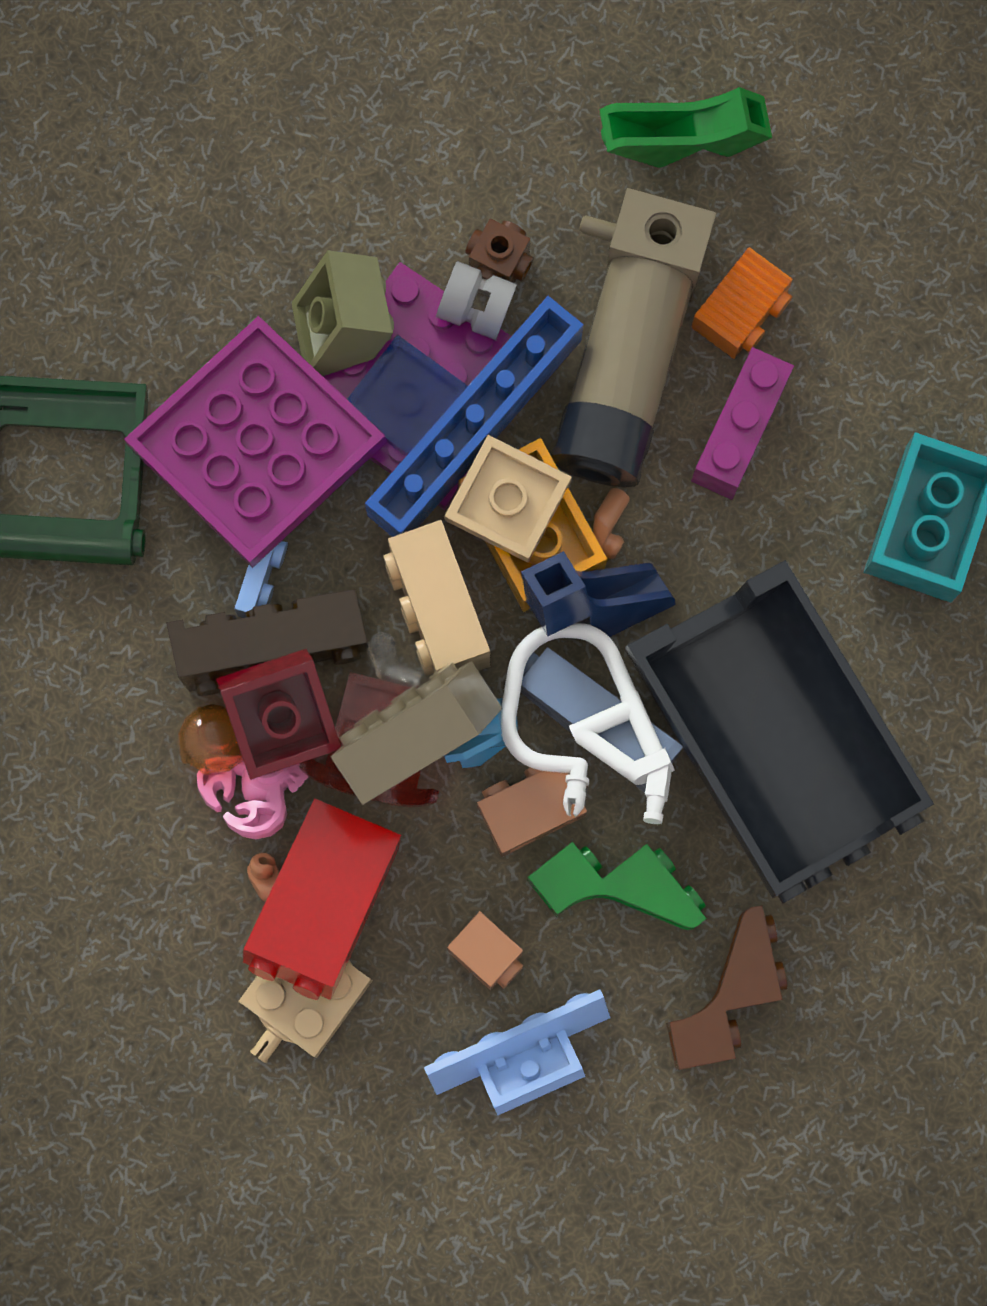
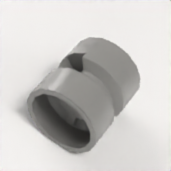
(461, 294)

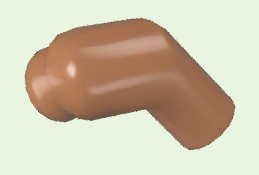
(262, 874)

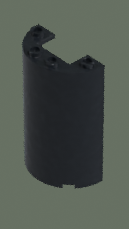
(780, 731)

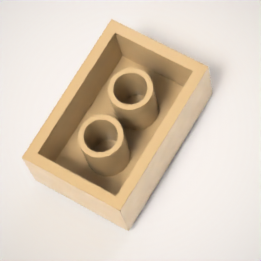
(435, 599)

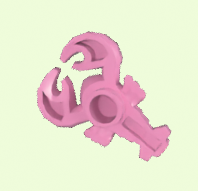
(263, 817)

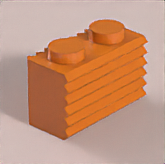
(742, 304)

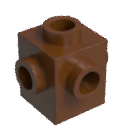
(508, 238)

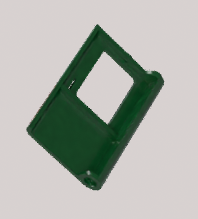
(80, 407)

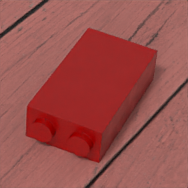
(321, 900)

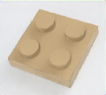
(507, 498)

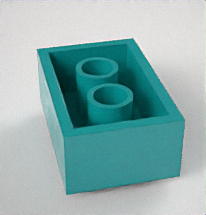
(931, 519)

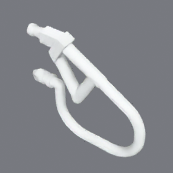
(652, 769)

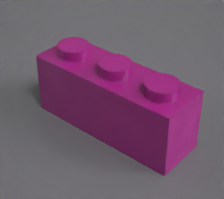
(742, 423)

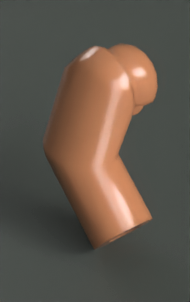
(605, 521)

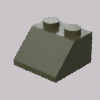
(342, 312)

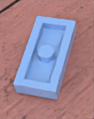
(255, 588)

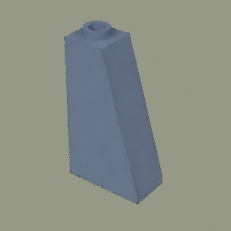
(573, 696)

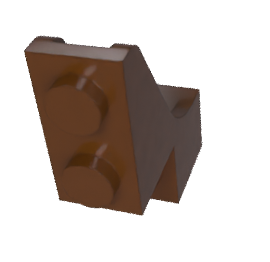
(746, 981)

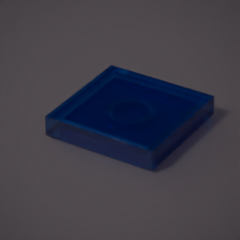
(405, 394)

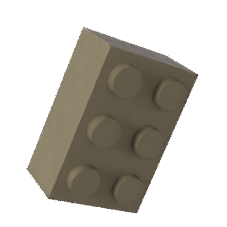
(415, 730)

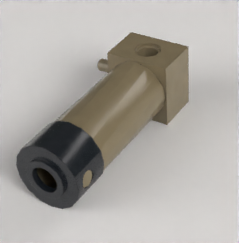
(632, 337)

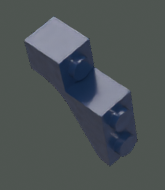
(602, 598)

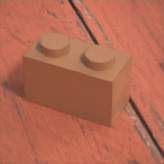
(526, 810)
(487, 952)

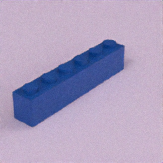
(479, 411)

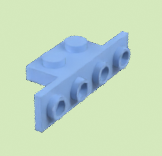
(524, 1059)

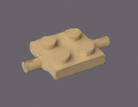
(299, 1018)

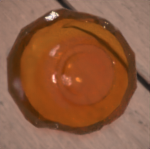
(208, 740)

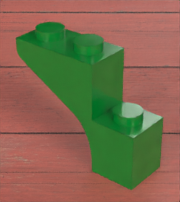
(671, 131)
(639, 882)

